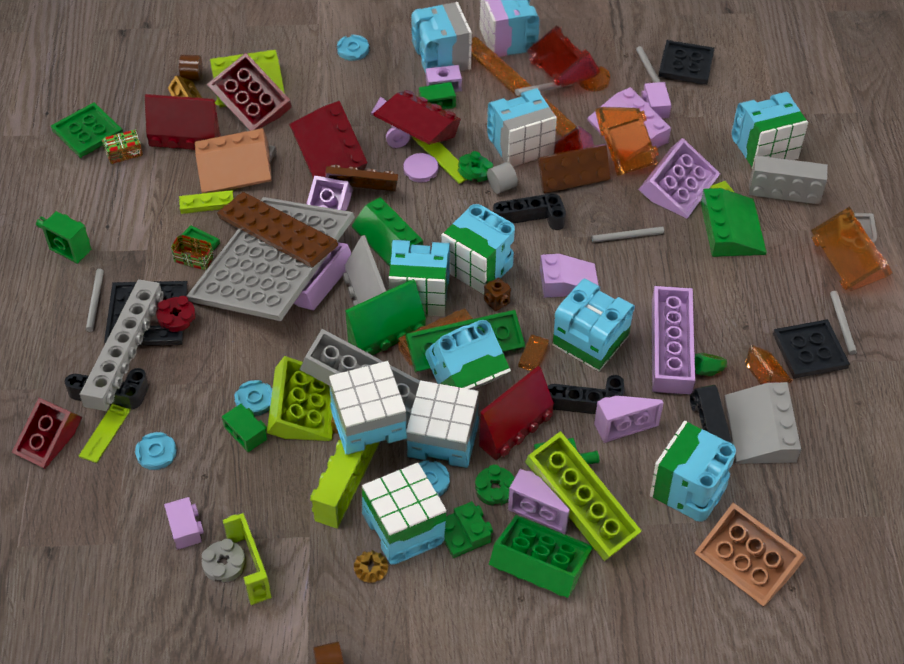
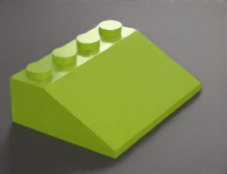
(265, 60)
(299, 404)

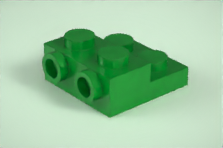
(466, 530)

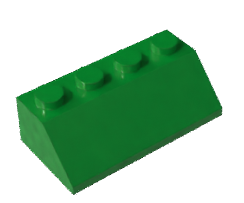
(382, 226)

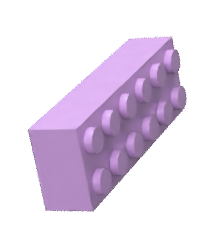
(672, 340)

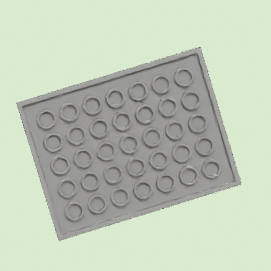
(258, 277)

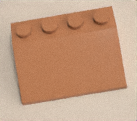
(233, 161)
(750, 554)

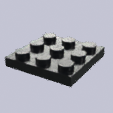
(686, 62)
(811, 348)

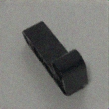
(533, 208)
(129, 395)
(584, 398)
(709, 406)

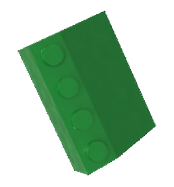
(731, 224)
(385, 318)
(540, 555)

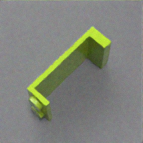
(257, 583)

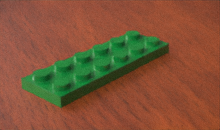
(504, 325)

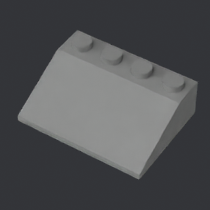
(362, 274)
(763, 424)

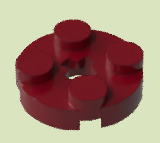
(175, 304)

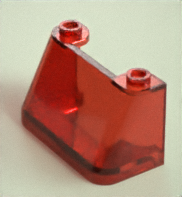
(562, 59)

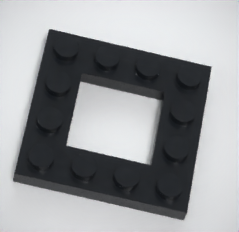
(155, 334)

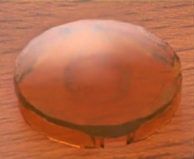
(597, 83)

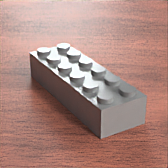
(333, 356)

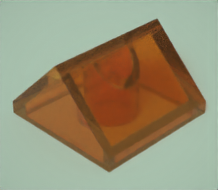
(765, 366)

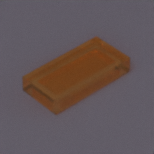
(533, 352)

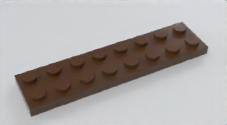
(278, 229)

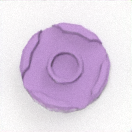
(420, 167)

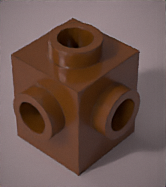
(497, 294)

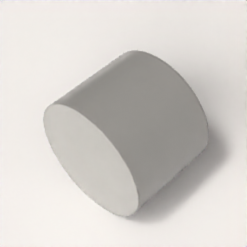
(502, 177)

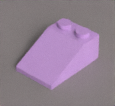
(330, 193)
(563, 273)
(625, 416)
(536, 501)

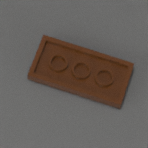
(574, 168)
(364, 179)

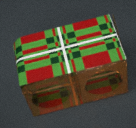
(122, 146)
(185, 244)

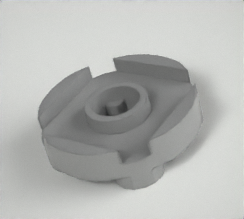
(217, 551)

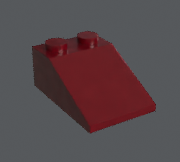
(46, 432)

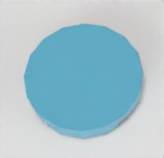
(353, 47)
(254, 396)
(155, 451)
(437, 475)

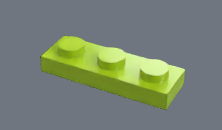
(205, 201)

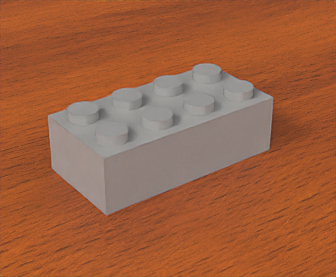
(788, 179)

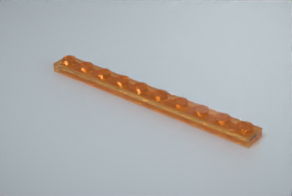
(513, 80)

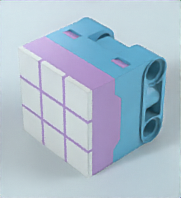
(508, 25)

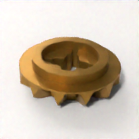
(377, 571)

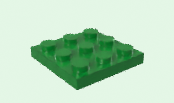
(86, 129)

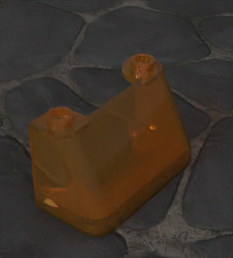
(627, 138)
(851, 250)

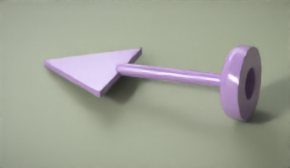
(395, 137)

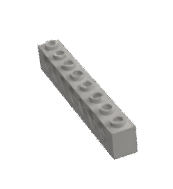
(121, 345)

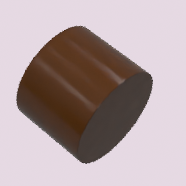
(191, 67)
(328, 653)

